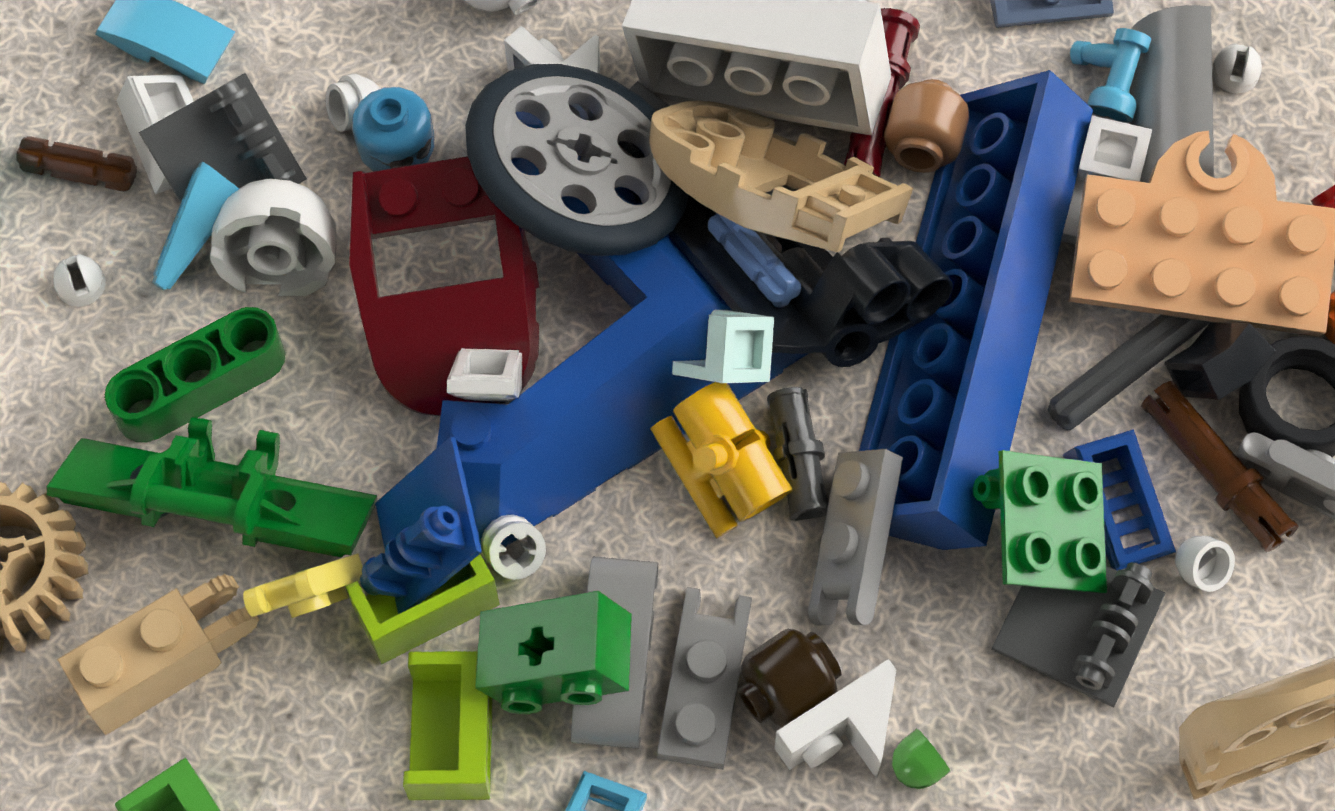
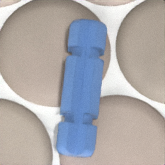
(756, 260)

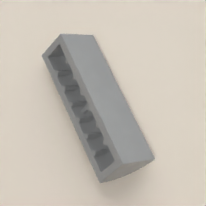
(1175, 82)

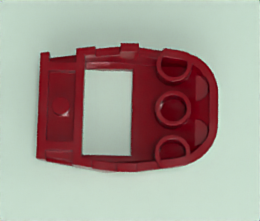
(420, 332)

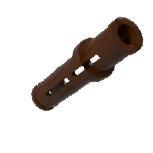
(1235, 484)

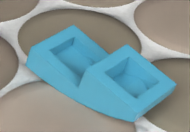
(168, 33)

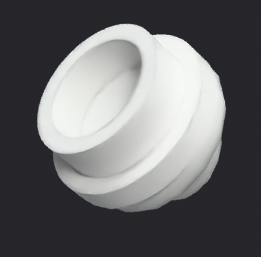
(344, 98)

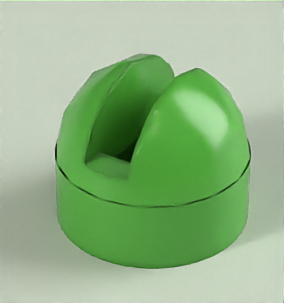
(918, 762)

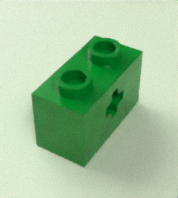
(554, 652)

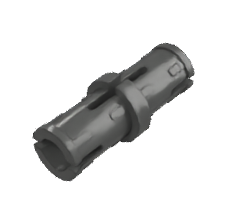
(798, 453)

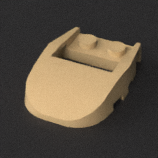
(734, 158)
(1259, 729)

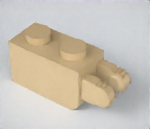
(154, 652)

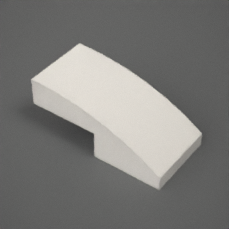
(1109, 151)

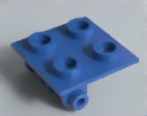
(424, 530)

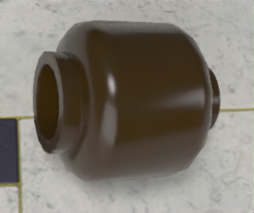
(788, 676)

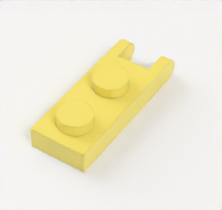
(306, 589)

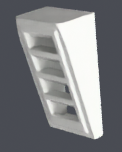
(486, 375)

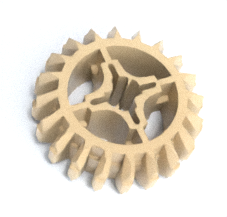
(50, 556)

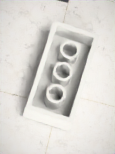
(771, 57)

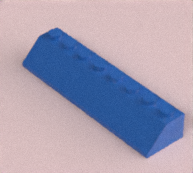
(960, 375)

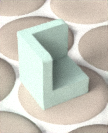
(736, 349)

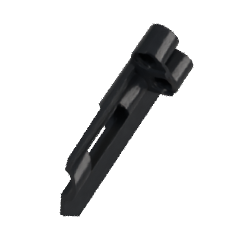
(843, 300)

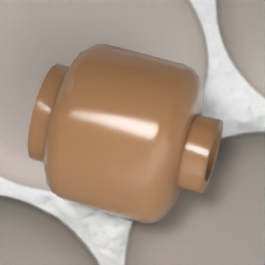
(926, 125)

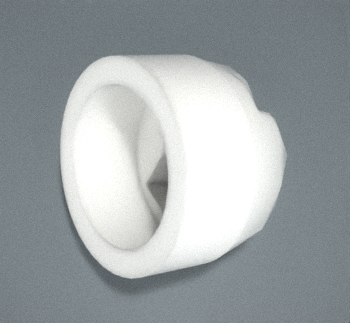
(1224, 66)
(91, 274)
(1205, 568)

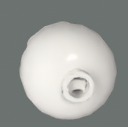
(272, 232)

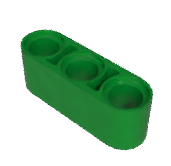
(211, 348)

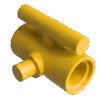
(721, 458)

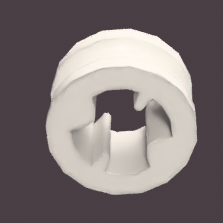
(520, 528)

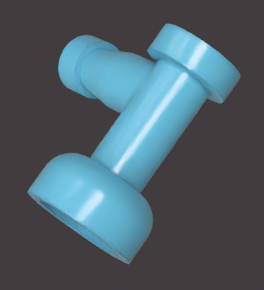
(1122, 58)

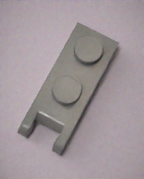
(855, 536)
(703, 684)

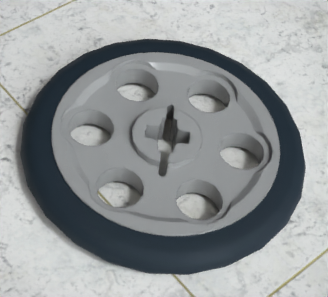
(535, 201)

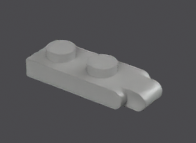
(1292, 470)

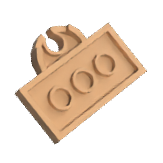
(1205, 244)

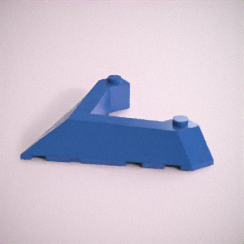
(599, 403)

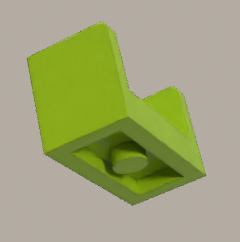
(446, 608)
(448, 729)

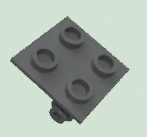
(228, 133)
(1083, 636)

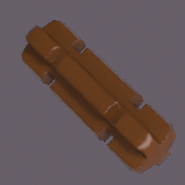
(76, 163)

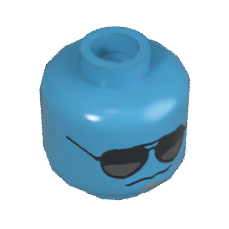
(393, 129)

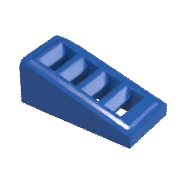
(1134, 470)

